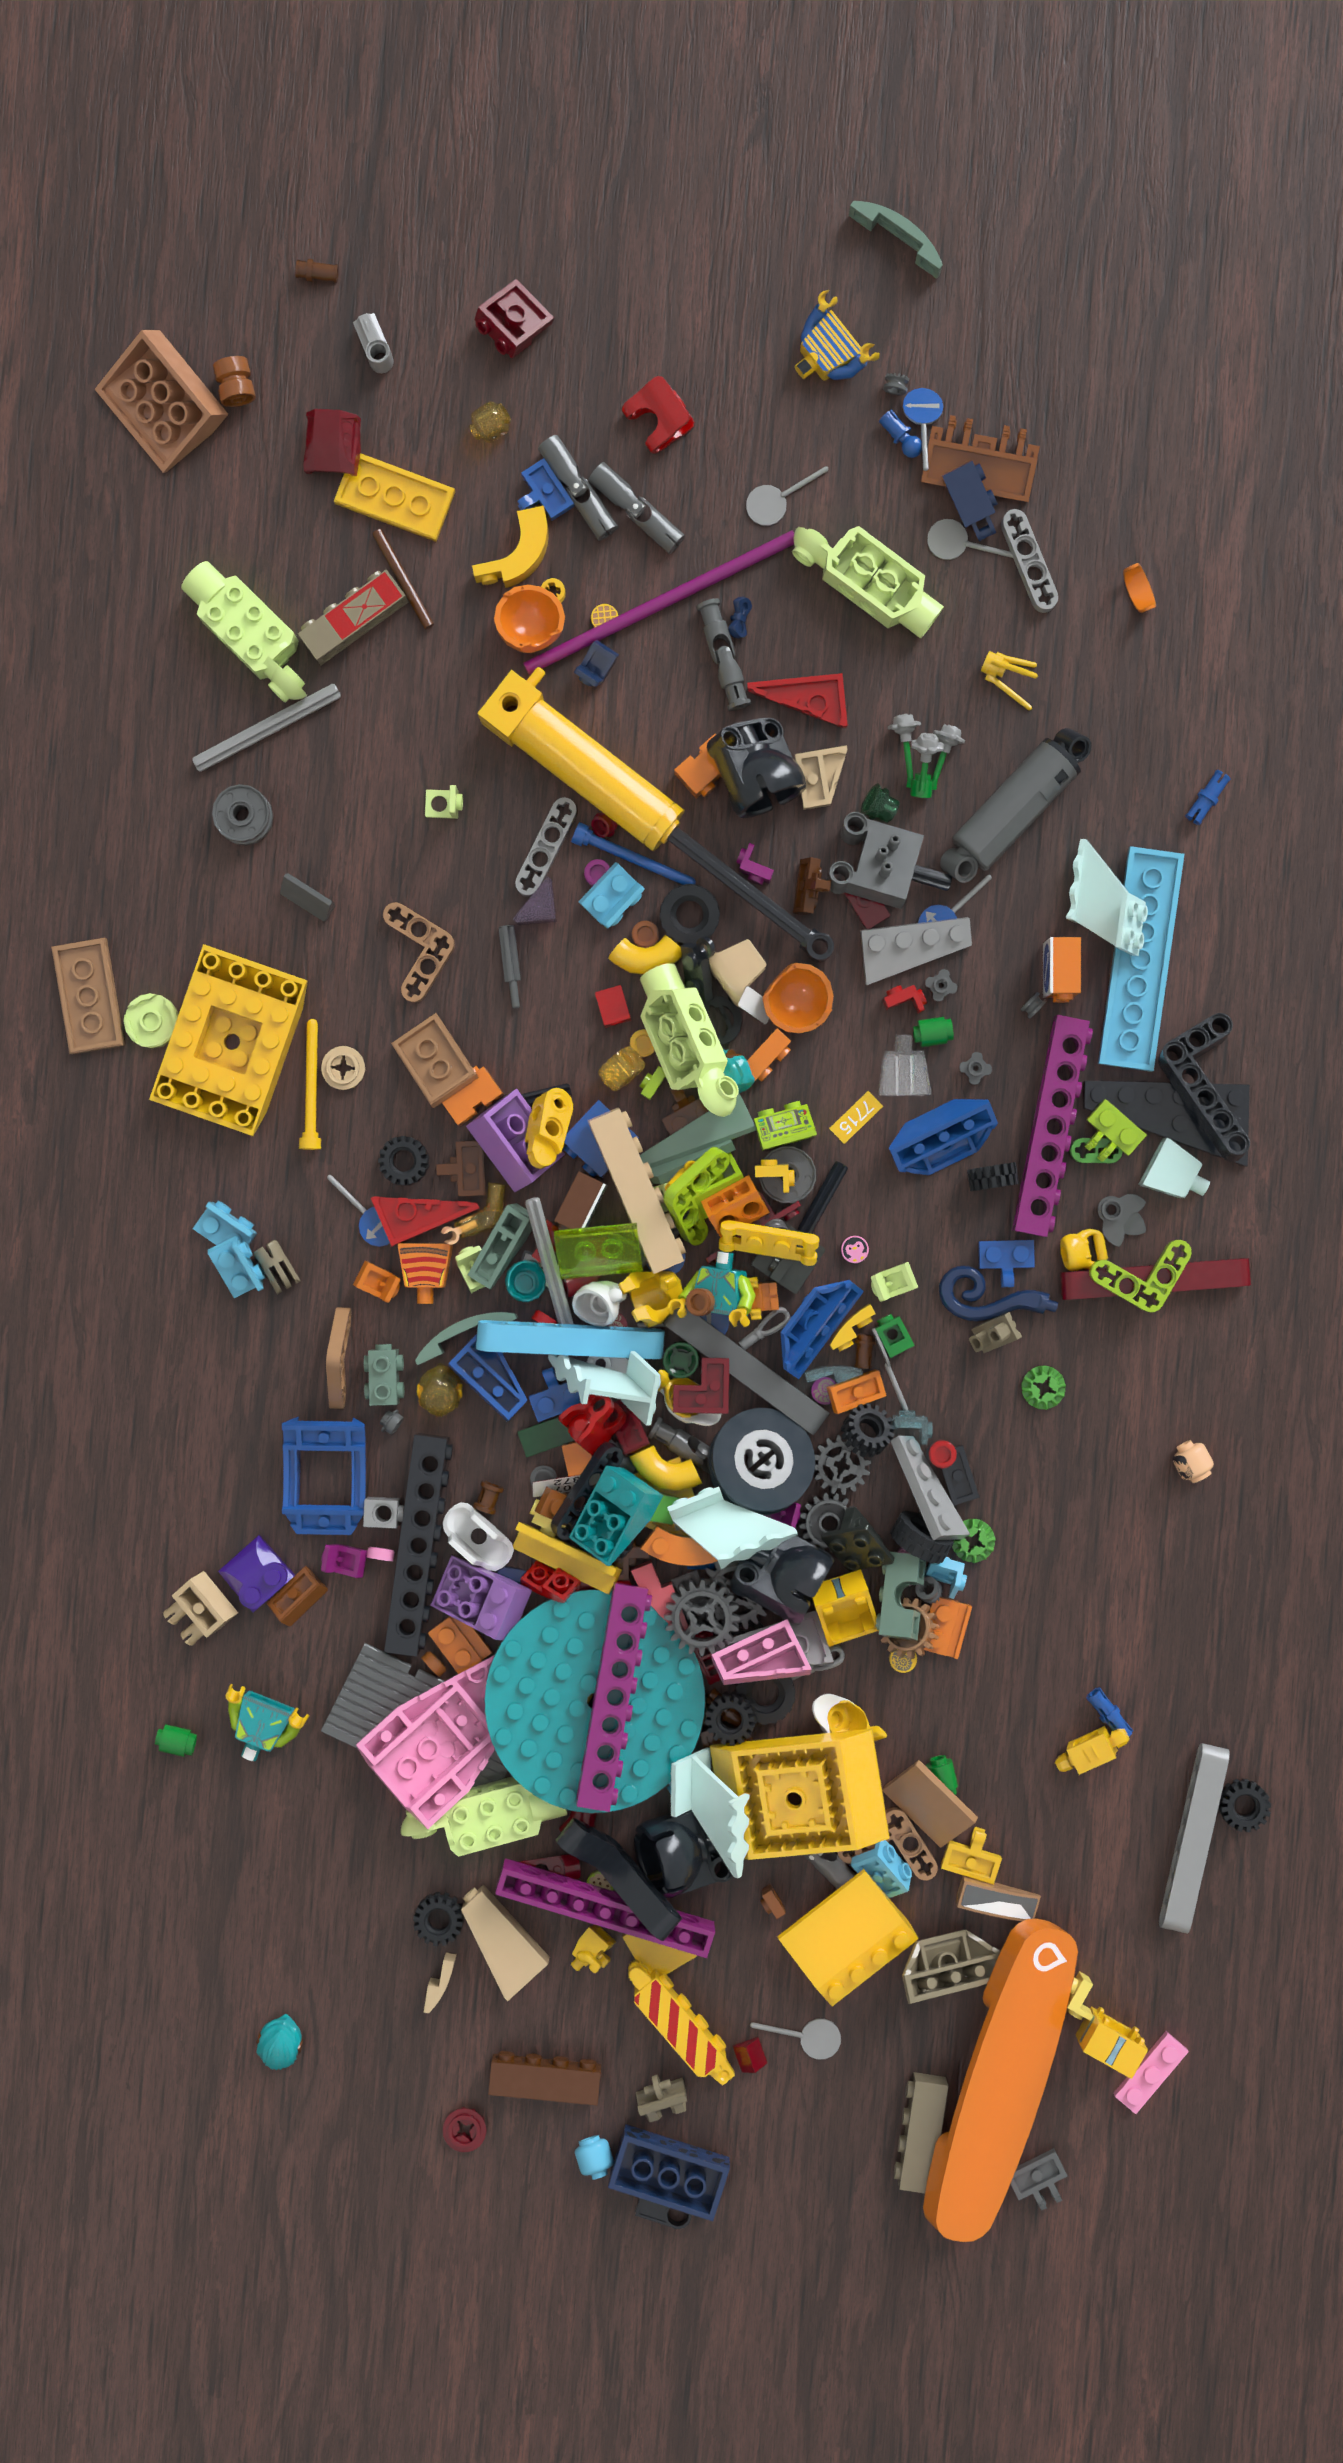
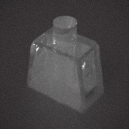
(904, 1071)

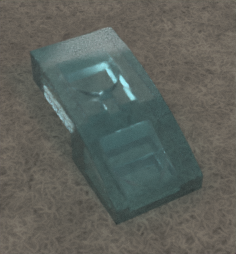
(840, 1372)

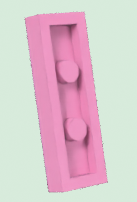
(1151, 2073)

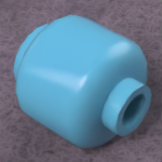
(594, 2157)

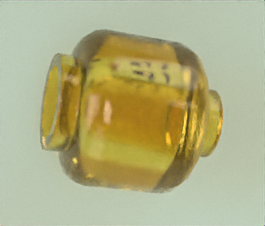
(490, 422)

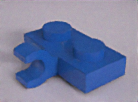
(545, 490)
(1006, 1256)
(554, 1399)

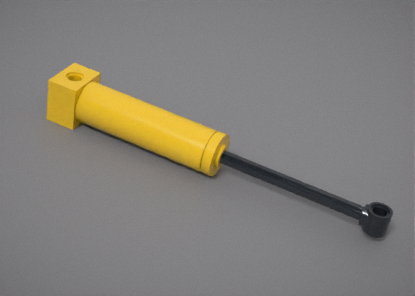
(616, 789)

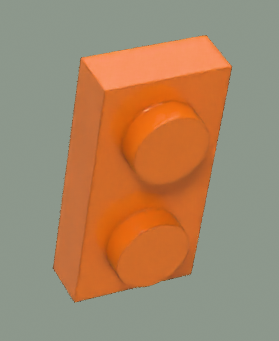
(856, 1391)

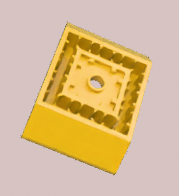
(222, 1000)
(832, 1775)

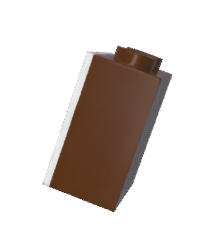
(580, 1202)

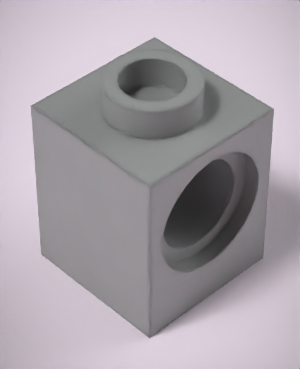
(371, 1515)

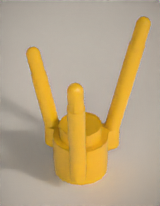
(996, 665)

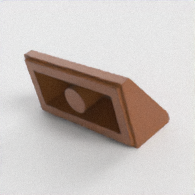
(297, 1596)

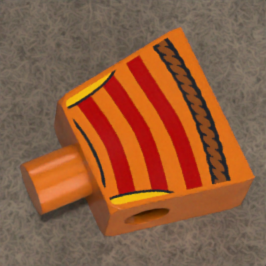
(425, 1267)

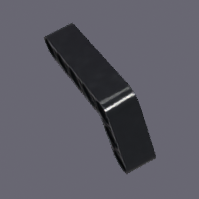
(1202, 1086)
(622, 1874)

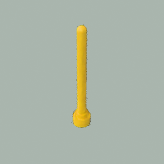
(310, 1138)

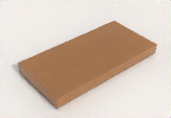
(88, 996)

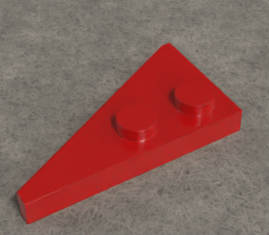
(813, 695)
(412, 1217)

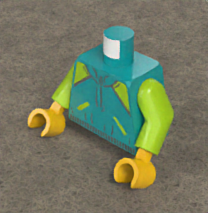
(729, 1287)
(261, 1721)

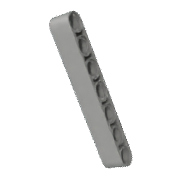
(1194, 1838)

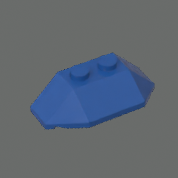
(943, 1136)
(815, 1323)

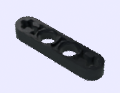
(583, 1489)

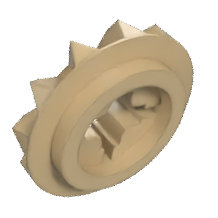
(334, 1058)

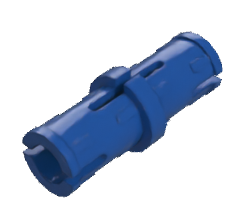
(1207, 797)
(1108, 1712)

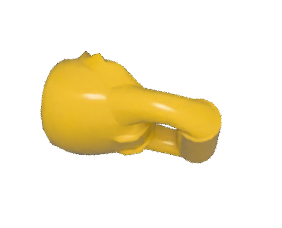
(1076, 1250)

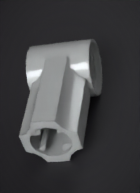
(373, 342)

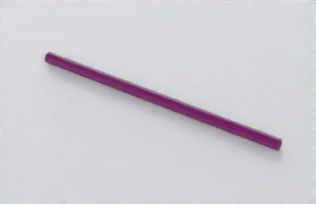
(660, 602)

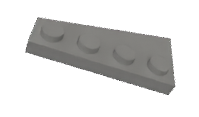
(903, 947)
(929, 1494)
(809, 1635)

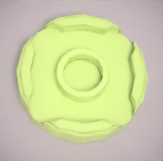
(150, 1020)

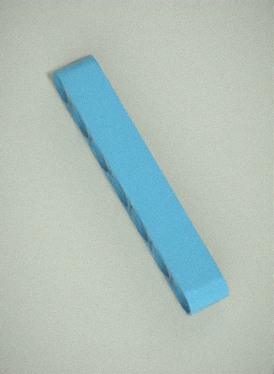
(569, 1339)

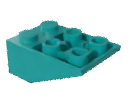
(615, 1514)

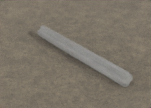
(266, 727)
(548, 1261)

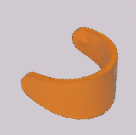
(1139, 588)

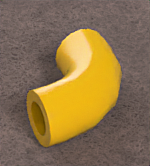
(641, 960)
(665, 1474)

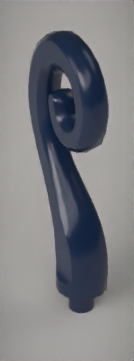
(1026, 1299)

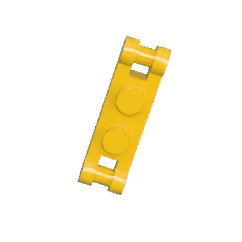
(769, 1241)

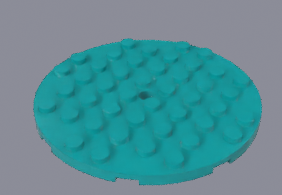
(542, 1713)

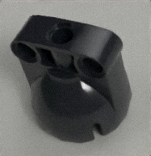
(755, 760)
(784, 1577)
(679, 1853)

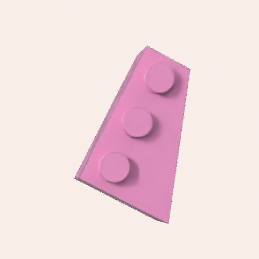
(762, 1656)

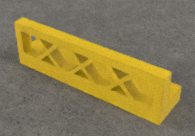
(565, 1556)

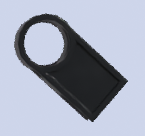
(659, 2214)

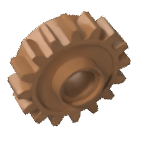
(925, 1633)

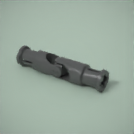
(729, 672)
(680, 1443)

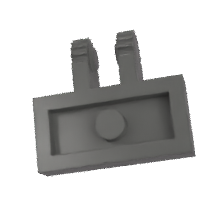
(1038, 2174)

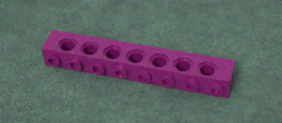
(1079, 1032)
(588, 1794)
(596, 1906)

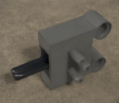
(884, 864)

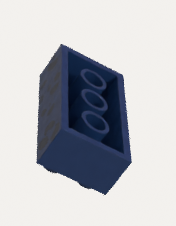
(669, 2172)

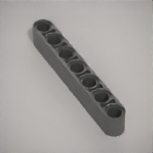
(749, 1370)

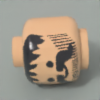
(1193, 1461)

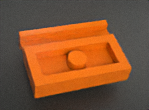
(953, 1621)
(459, 1643)

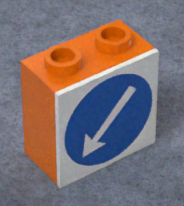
(1062, 968)

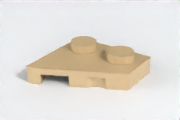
(821, 775)

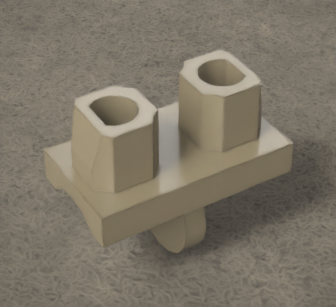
(994, 1333)
(661, 2096)

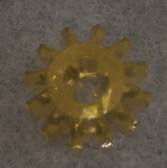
(621, 1068)

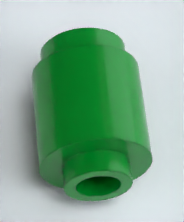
(933, 1031)
(176, 1740)
(944, 1771)

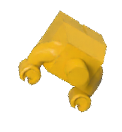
(590, 1947)

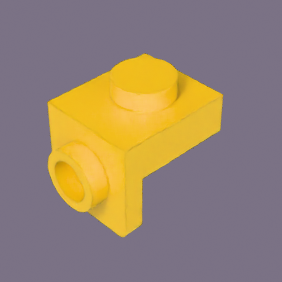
(770, 1168)

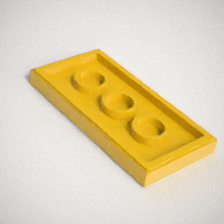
(396, 497)

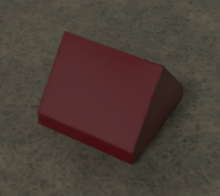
(750, 2055)

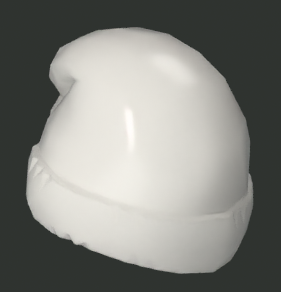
(598, 1302)

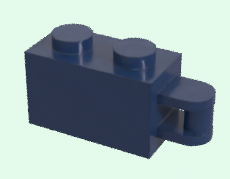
(971, 497)

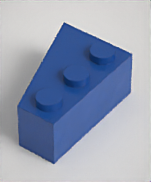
(490, 1378)

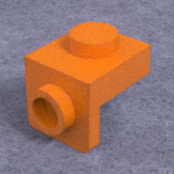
(377, 1281)

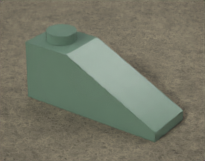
(502, 1245)

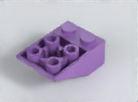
(480, 1598)

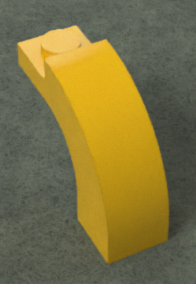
(525, 557)

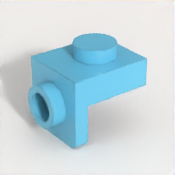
(950, 1573)

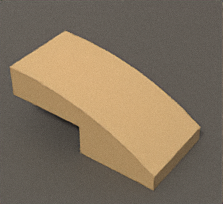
(438, 1986)

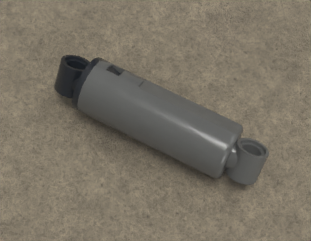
(1015, 804)

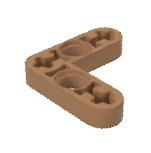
(428, 941)
(335, 1358)
(898, 1835)

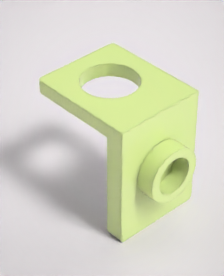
(454, 803)

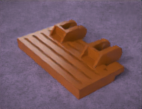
(1005, 473)

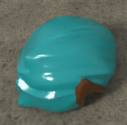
(738, 1070)
(279, 2043)

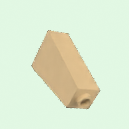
(504, 1943)

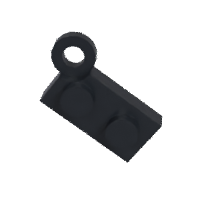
(697, 966)
(959, 1478)

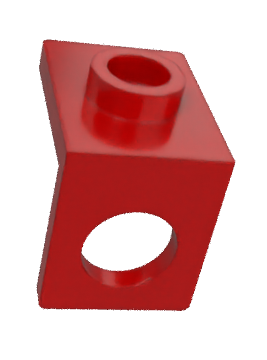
(612, 1006)

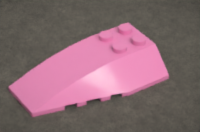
(433, 1745)

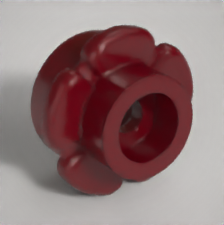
(603, 825)

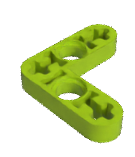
(682, 1194)
(1151, 1284)

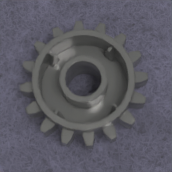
(816, 1513)

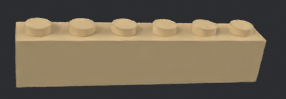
(635, 1189)

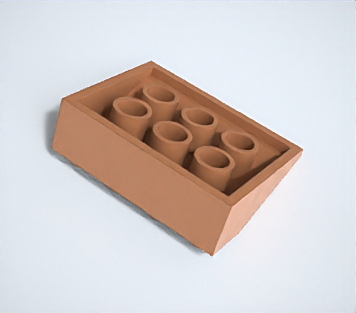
(160, 399)

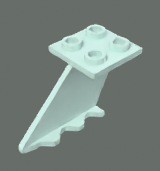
(1104, 903)
(635, 1388)
(725, 1528)
(713, 1804)

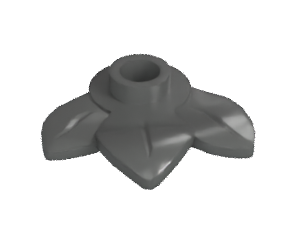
(1124, 1220)

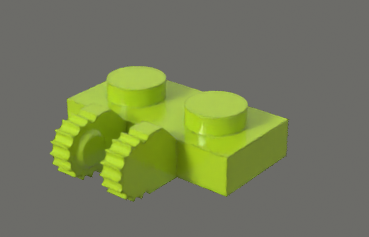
(1116, 1128)

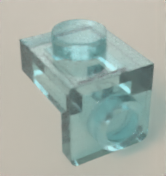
(909, 1419)

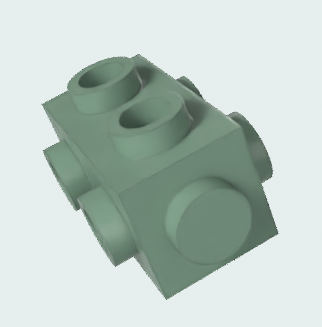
(383, 1368)

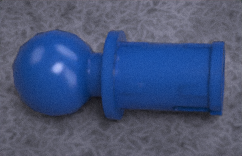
(910, 444)

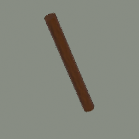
(403, 579)

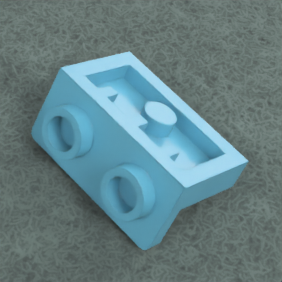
(612, 896)
(219, 1225)
(236, 1267)
(885, 1868)

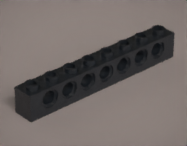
(397, 1639)

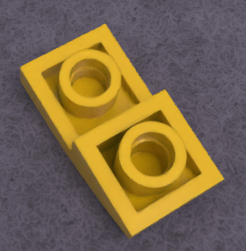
(843, 1337)

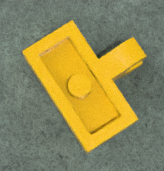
(971, 1859)

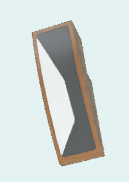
(996, 1900)

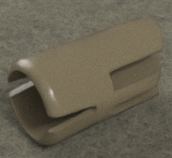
(267, 1262)

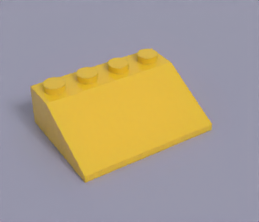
(848, 1937)

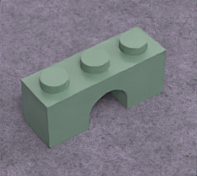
(894, 1619)

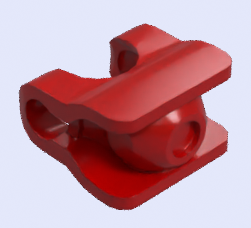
(665, 403)
(590, 1426)

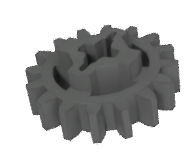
(828, 1460)

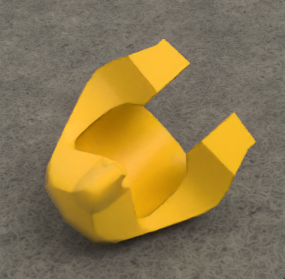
(651, 1295)

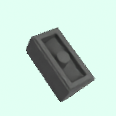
(306, 897)

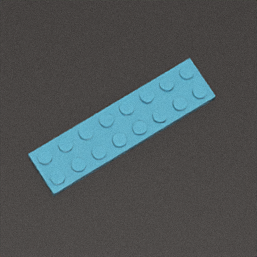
(1140, 981)

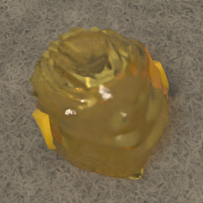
(439, 1390)

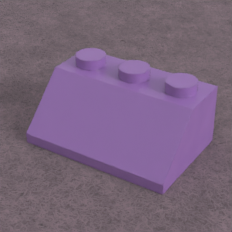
(502, 1137)

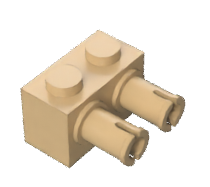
(204, 1606)

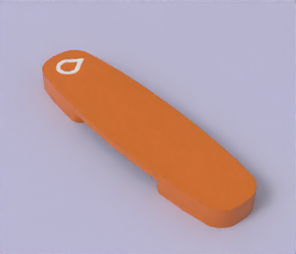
(1003, 2081)

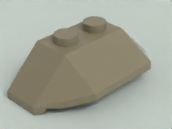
(947, 1965)

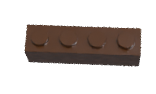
(545, 2078)

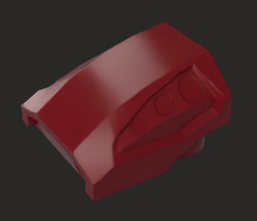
(332, 442)

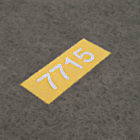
(856, 1117)

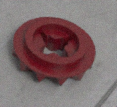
(464, 2142)

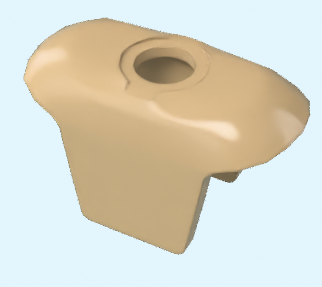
(737, 968)

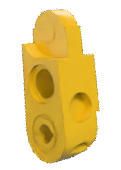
(548, 1127)

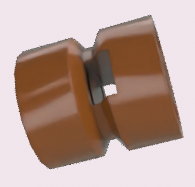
(234, 381)

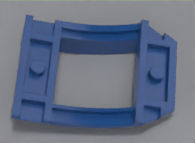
(323, 1437)

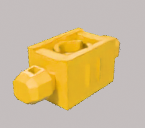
(1092, 1750)

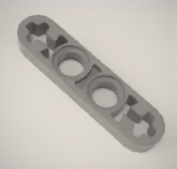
(1034, 559)
(546, 847)

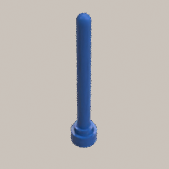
(585, 836)

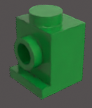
(901, 1342)

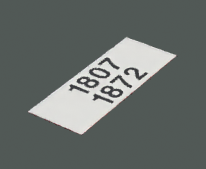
(560, 1484)

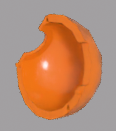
(529, 618)
(799, 998)

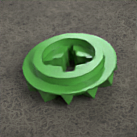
(1039, 1375)
(985, 1536)

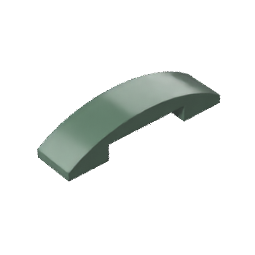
(870, 214)
(435, 1348)

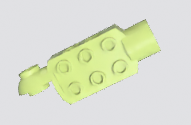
(870, 577)
(246, 628)
(686, 1039)
(488, 1817)

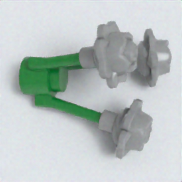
(927, 745)

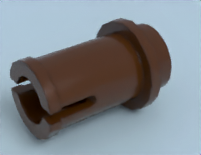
(864, 1351)

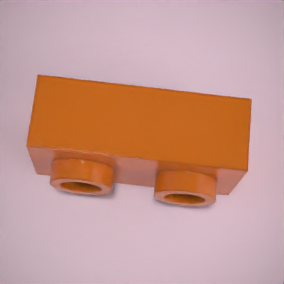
(773, 1048)

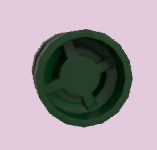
(680, 1359)

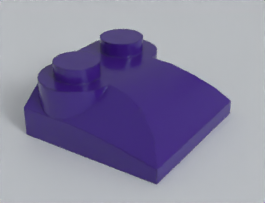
(256, 1573)

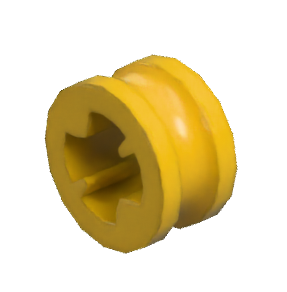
(559, 586)

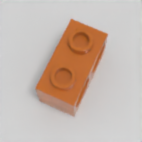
(736, 1203)

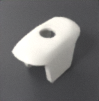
(458, 1526)

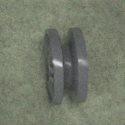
(234, 800)
(804, 1175)

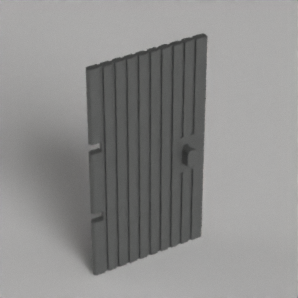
(374, 1690)

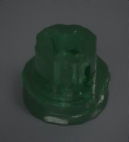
(879, 804)

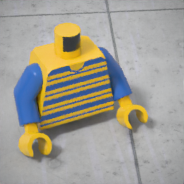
(830, 346)

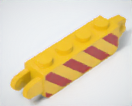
(678, 2023)

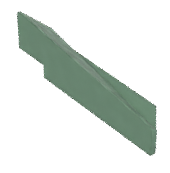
(695, 1139)

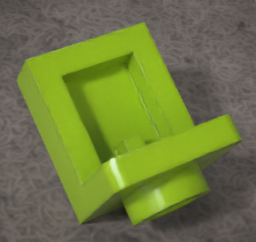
(652, 1082)

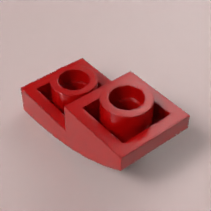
(550, 1583)

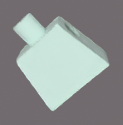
(1174, 1171)

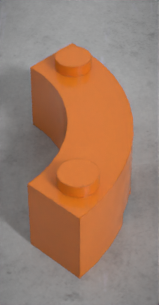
(675, 1548)

